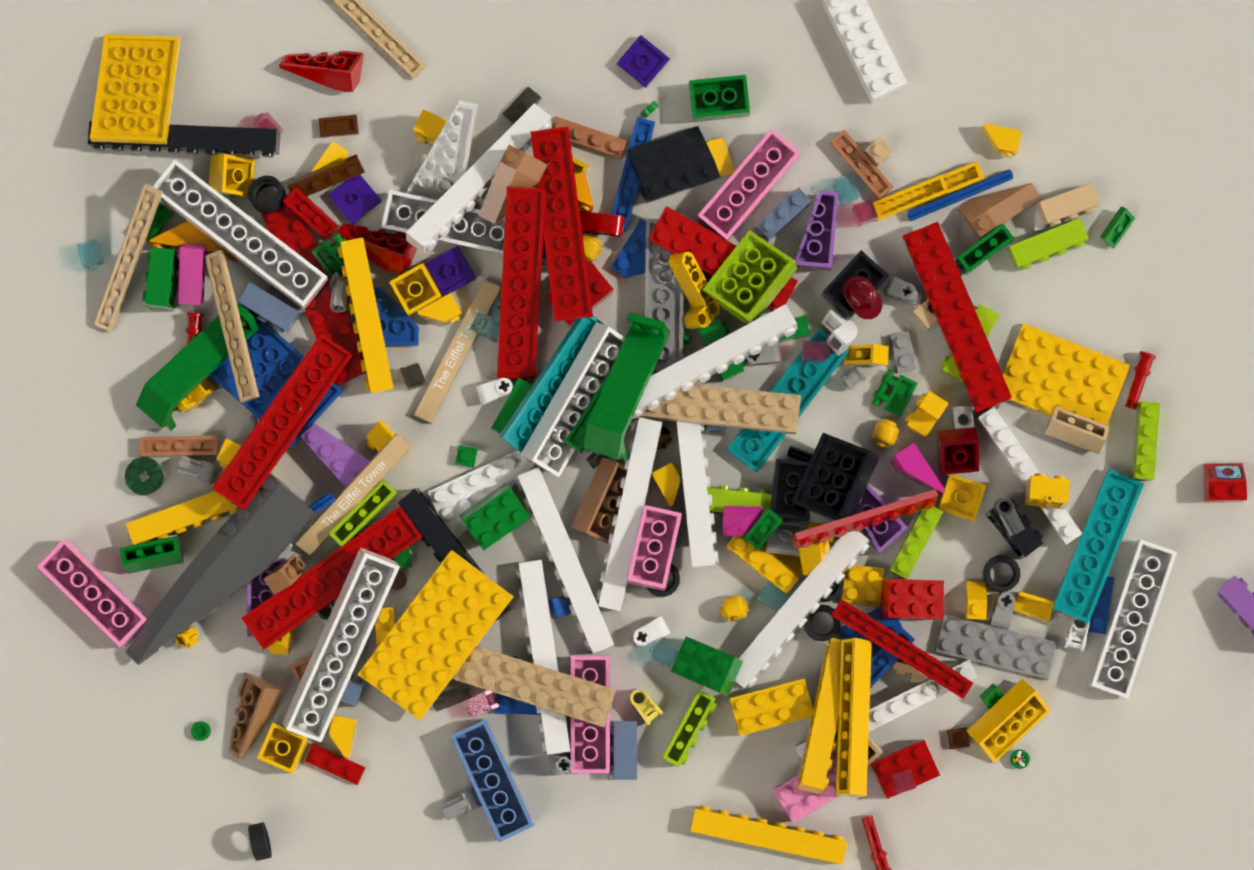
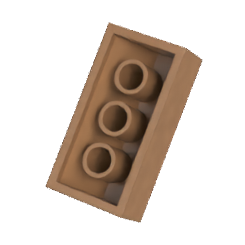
(600, 501)

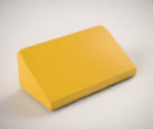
(332, 155)
(721, 156)

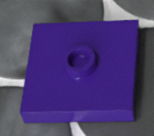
(643, 61)
(355, 198)
(450, 271)

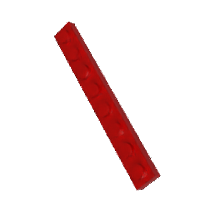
(867, 518)
(902, 649)

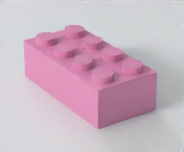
(654, 548)
(799, 802)

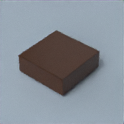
(958, 738)

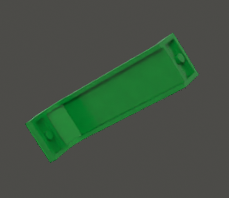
(188, 370)
(625, 386)

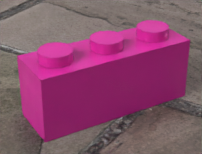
(191, 274)

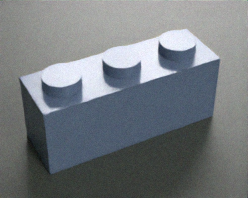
(783, 214)
(268, 308)
(624, 750)

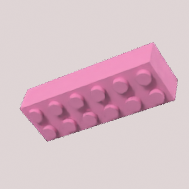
(748, 185)
(93, 593)
(589, 741)

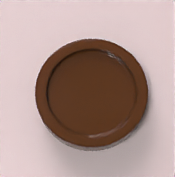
(399, 581)

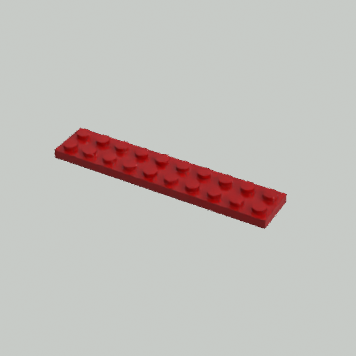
(562, 226)
(521, 282)
(956, 317)
(334, 325)
(282, 422)
(325, 580)

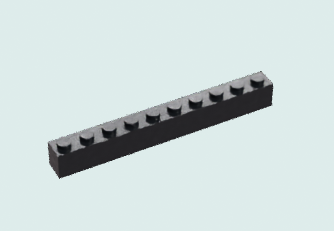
(207, 139)

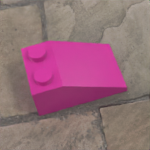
(915, 467)

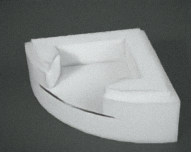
(1037, 222)

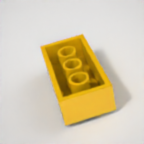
(771, 707)

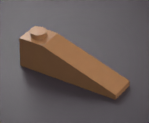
(513, 170)
(992, 210)
(257, 704)

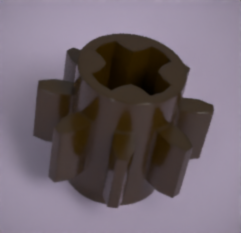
(664, 438)

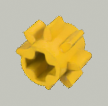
(187, 638)

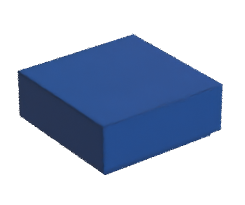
(559, 607)

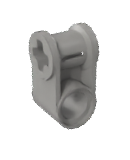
(903, 291)
(767, 356)
(1001, 614)

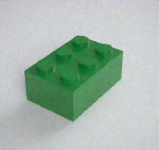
(719, 98)
(161, 279)
(494, 516)
(706, 666)

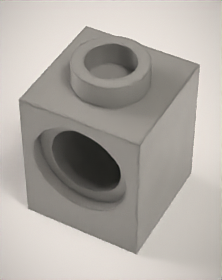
(962, 410)

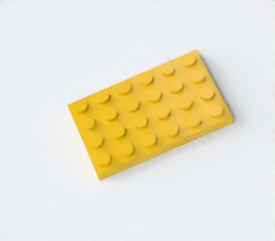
(135, 89)
(1062, 374)

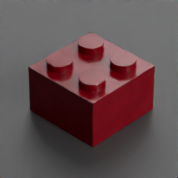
(958, 451)

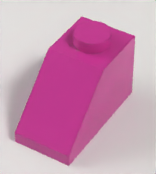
(740, 519)

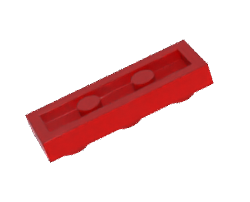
(310, 212)
(335, 764)

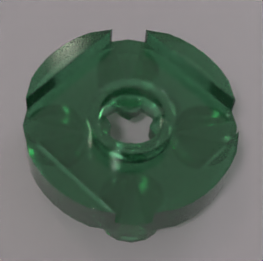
(150, 485)

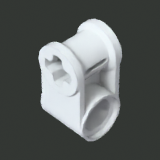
(491, 390)
(654, 631)
(1076, 634)

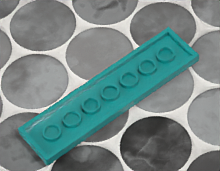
(802, 379)
(530, 411)
(1097, 546)

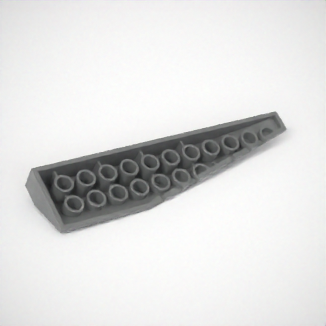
(229, 561)

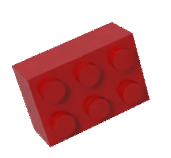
(599, 289)
(912, 599)
(912, 757)

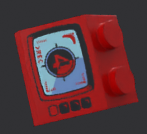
(1225, 482)

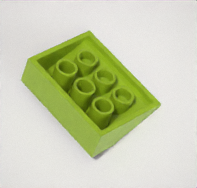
(750, 278)

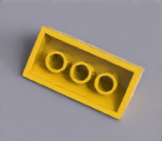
(778, 569)
(1008, 720)

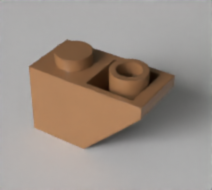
(285, 574)

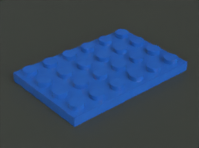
(272, 365)

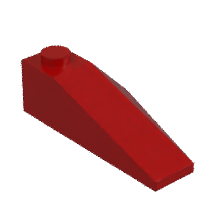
(333, 71)
(385, 249)

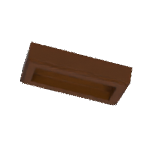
(338, 126)

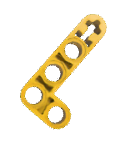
(692, 282)

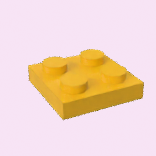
(962, 497)
(862, 585)

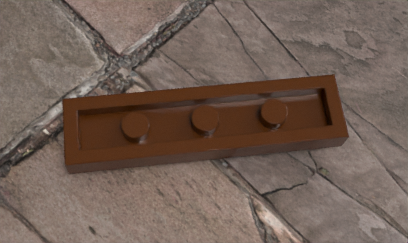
(328, 176)

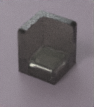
(413, 376)

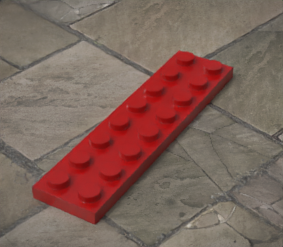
(680, 234)

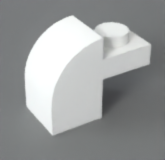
(842, 331)

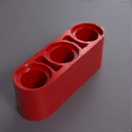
(602, 224)

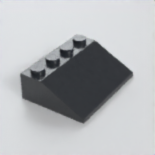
(673, 164)
(835, 478)

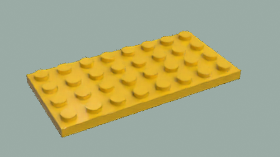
(435, 635)

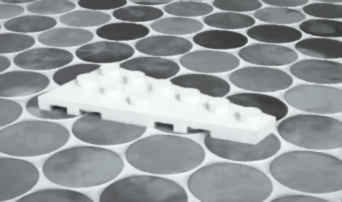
(448, 155)
(465, 491)

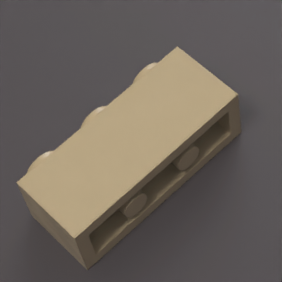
(1068, 205)
(1077, 430)

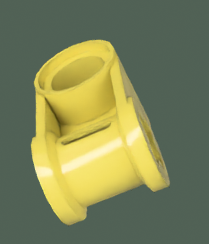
(646, 707)

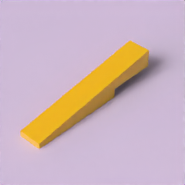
(928, 190)

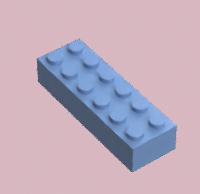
(492, 780)

